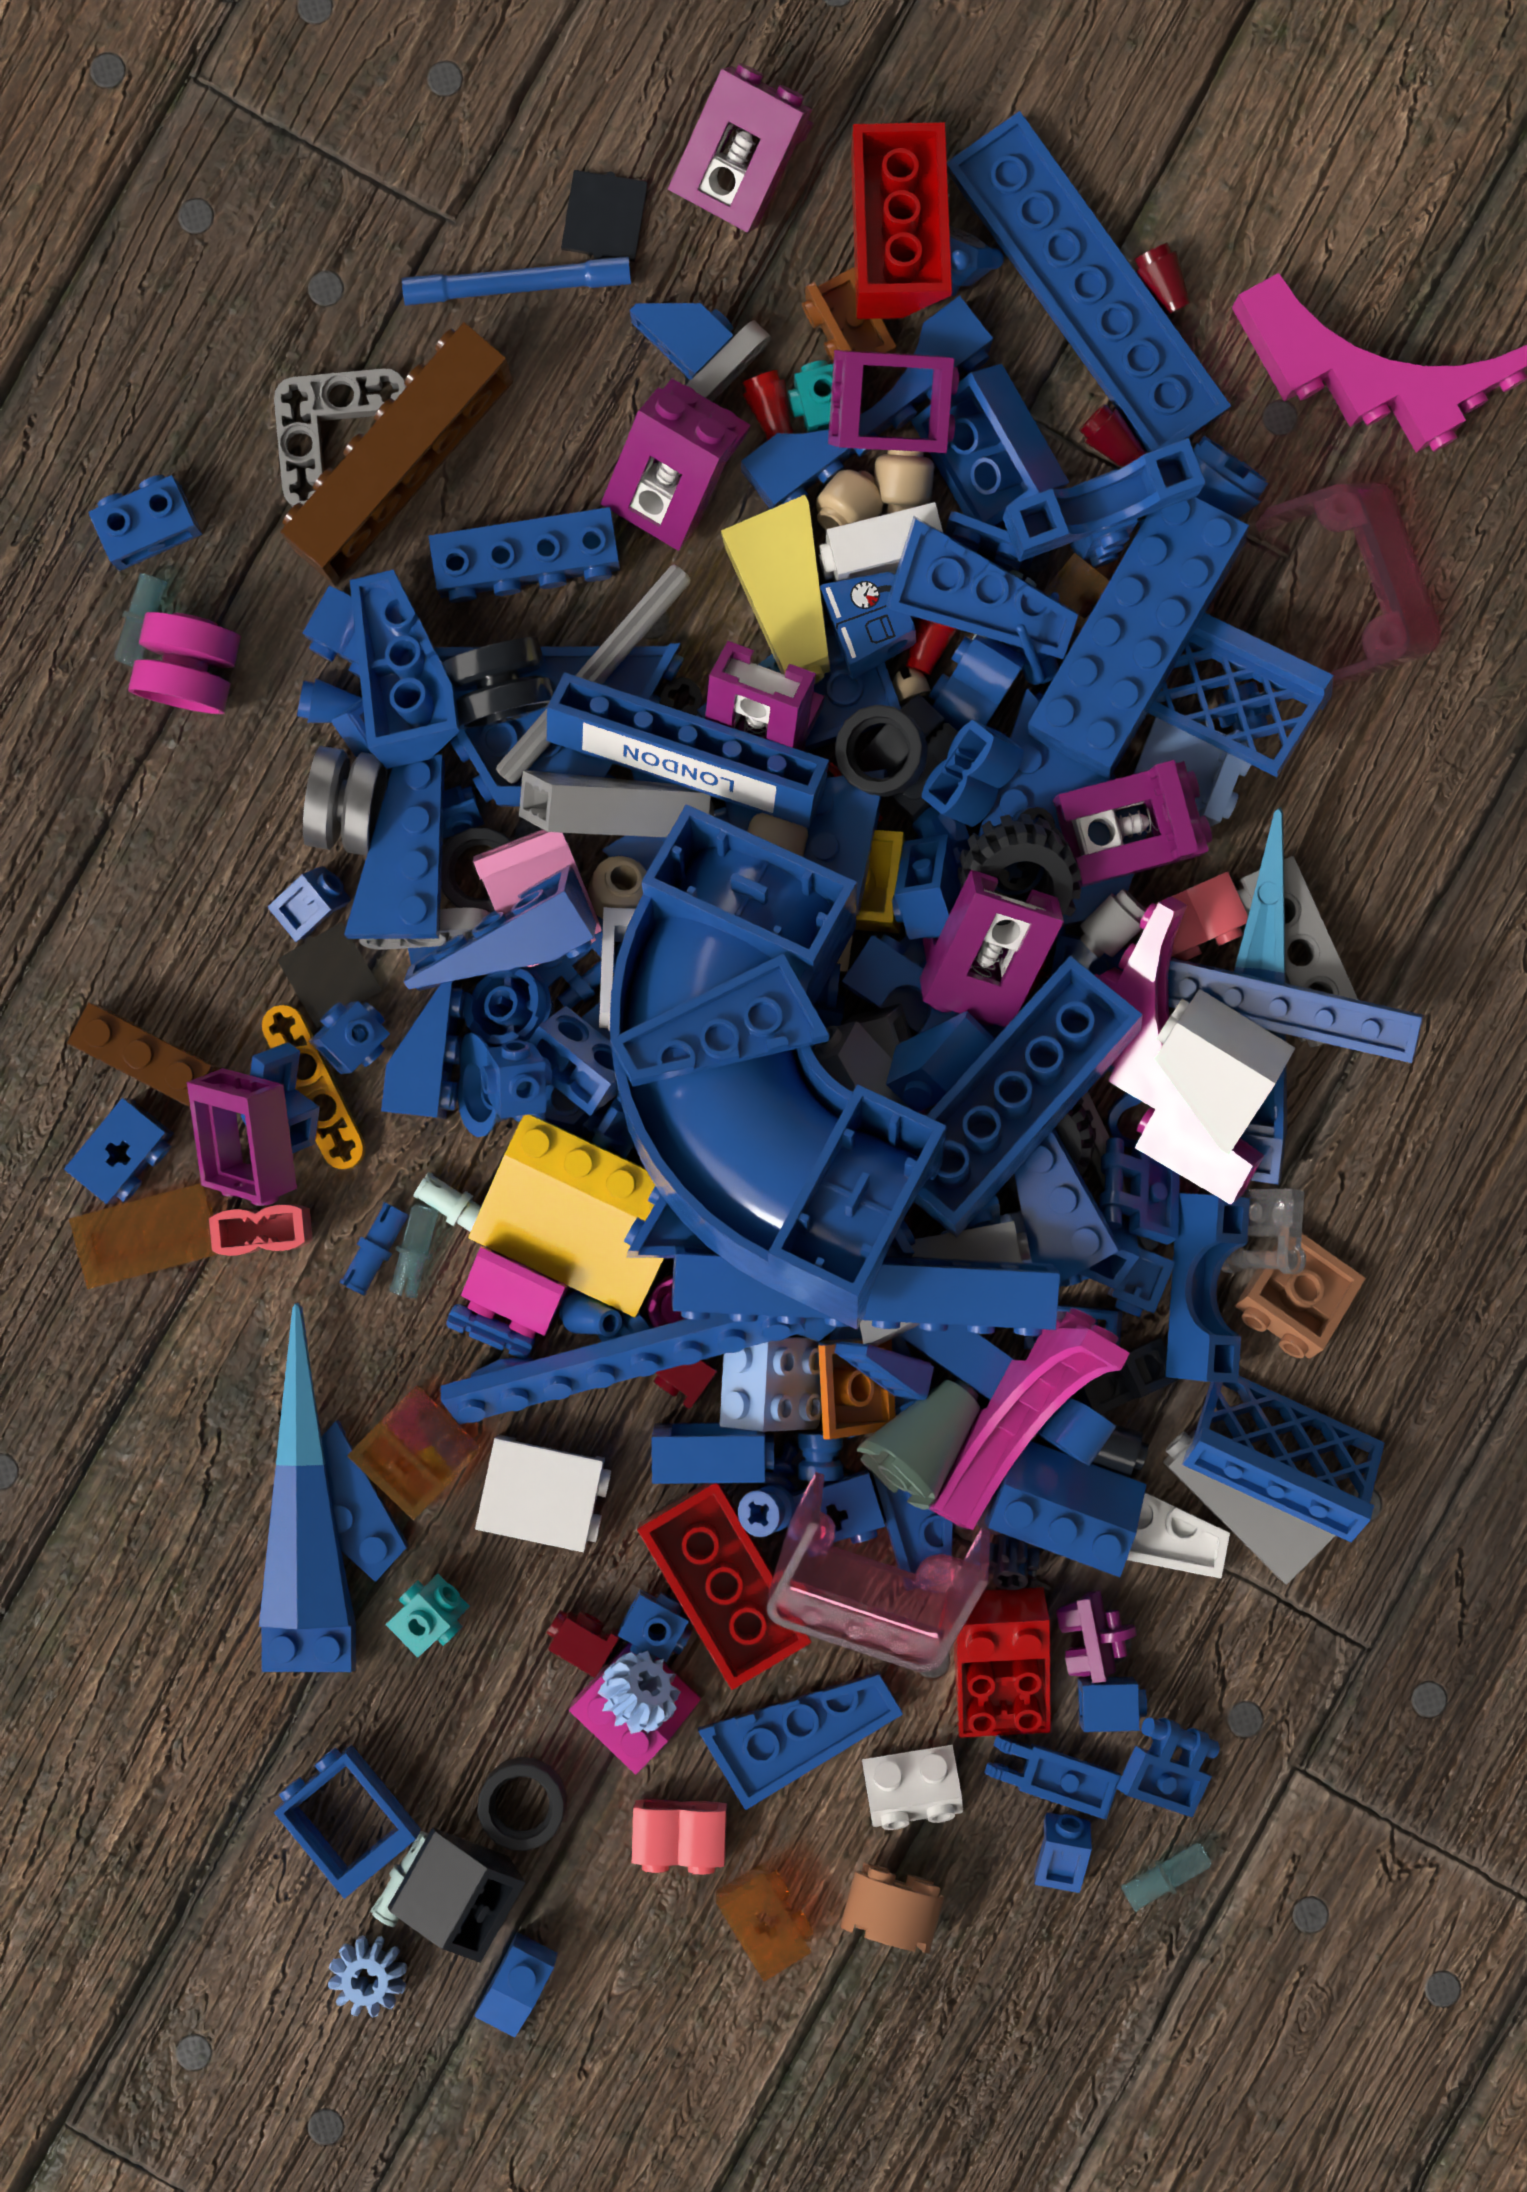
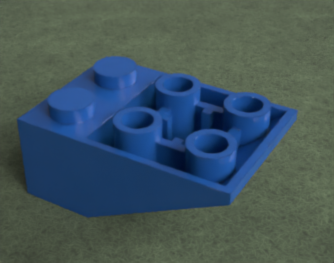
(422, 1065)

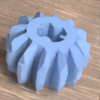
(639, 1692)
(357, 1988)

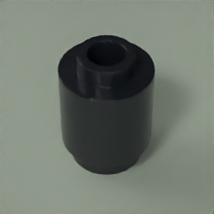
(1123, 1451)

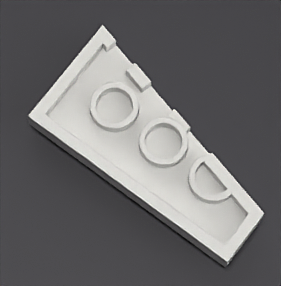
(1178, 1540)

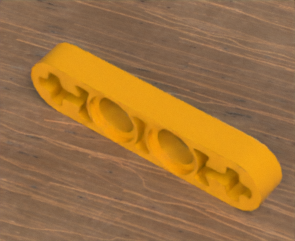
(319, 1084)

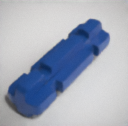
(489, 1331)

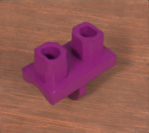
(1096, 1656)

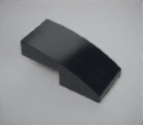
(1139, 1376)

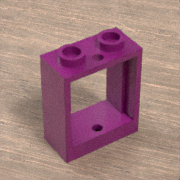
(847, 401)
(213, 1110)

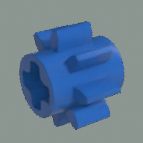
(1255, 717)

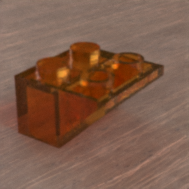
(415, 1452)

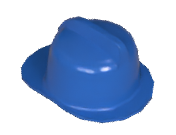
(474, 1106)

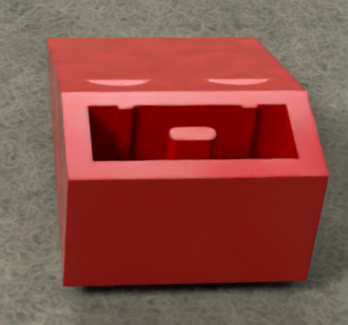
(1004, 1665)

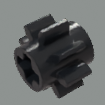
(1012, 1562)

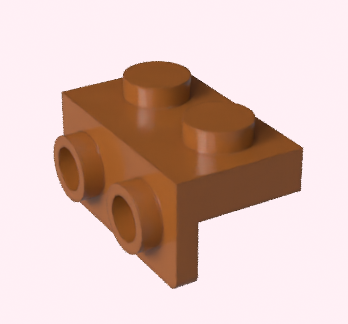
(834, 309)

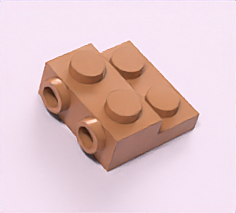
(1301, 1306)

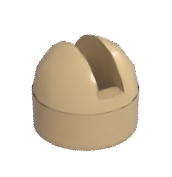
(911, 686)

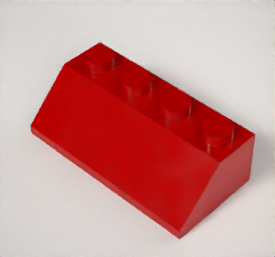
(900, 218)

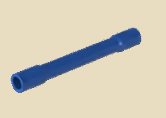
(442, 287)

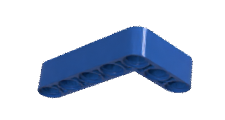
(971, 1358)

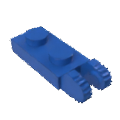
(1057, 1777)

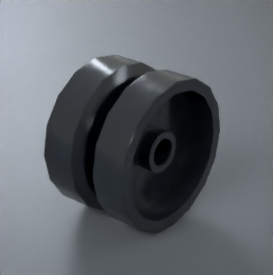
(495, 675)

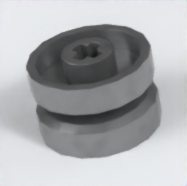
(343, 800)

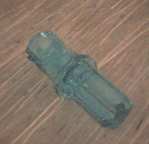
(145, 599)
(414, 1250)
(1166, 1876)

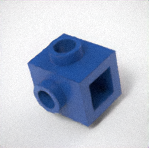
(336, 1038)
(516, 1079)
(649, 1610)

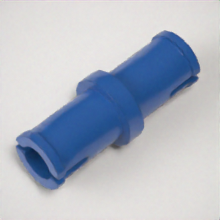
(374, 1249)

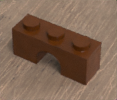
(138, 1052)

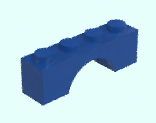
(1086, 509)
(1198, 1338)

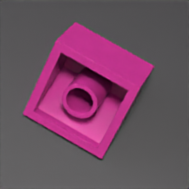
(514, 1292)
(640, 1747)

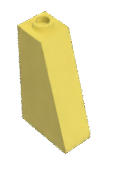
(781, 580)

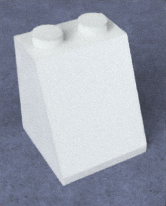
(1220, 1064)

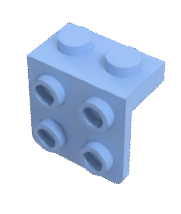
(1213, 767)
(772, 1386)

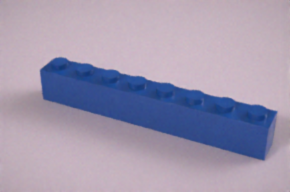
(905, 1290)

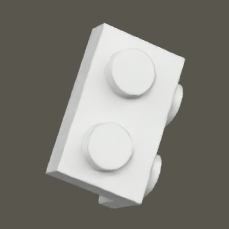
(913, 1787)

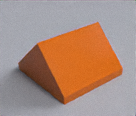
(848, 1397)

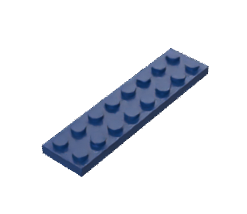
(1086, 285)

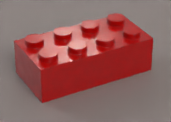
(720, 1582)

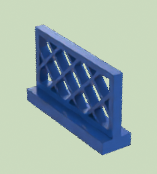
(1254, 660)
(1277, 1479)

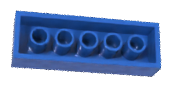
(1137, 633)
(1024, 1089)

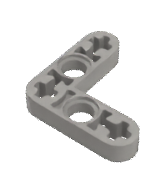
(319, 409)

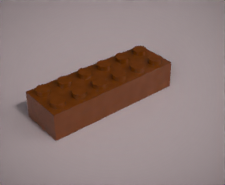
(397, 453)

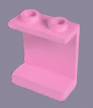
(522, 864)

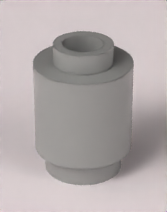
(1112, 924)

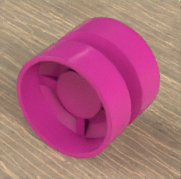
(187, 650)

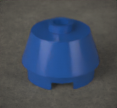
(1228, 481)
(508, 1006)

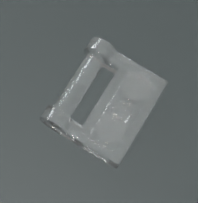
(1272, 1215)

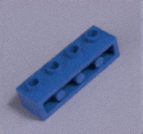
(524, 554)

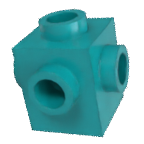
(805, 401)
(428, 1615)

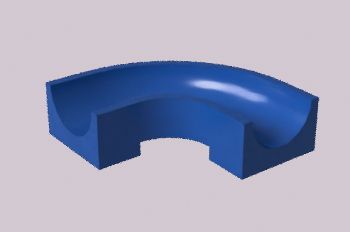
(770, 1150)

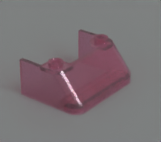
(1408, 619)
(870, 1603)

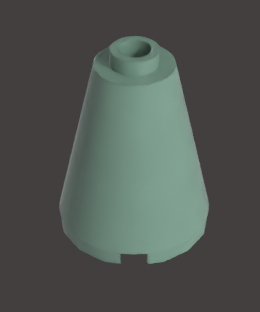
(922, 1442)

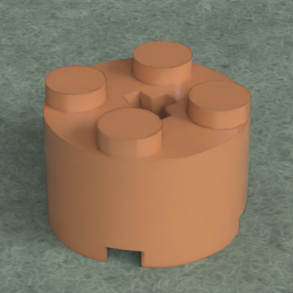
(893, 1910)

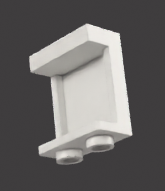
(542, 1494)

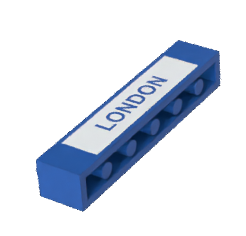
(686, 750)

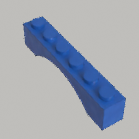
(795, 462)

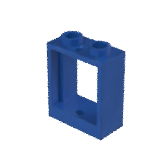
(709, 1454)
(344, 1877)

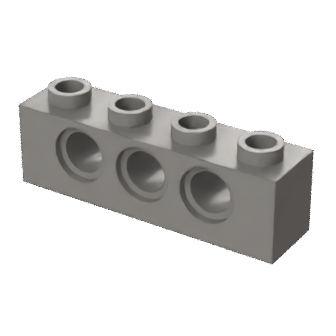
(1308, 929)

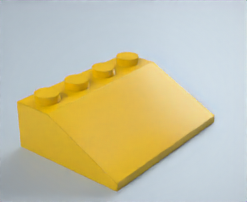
(567, 1212)

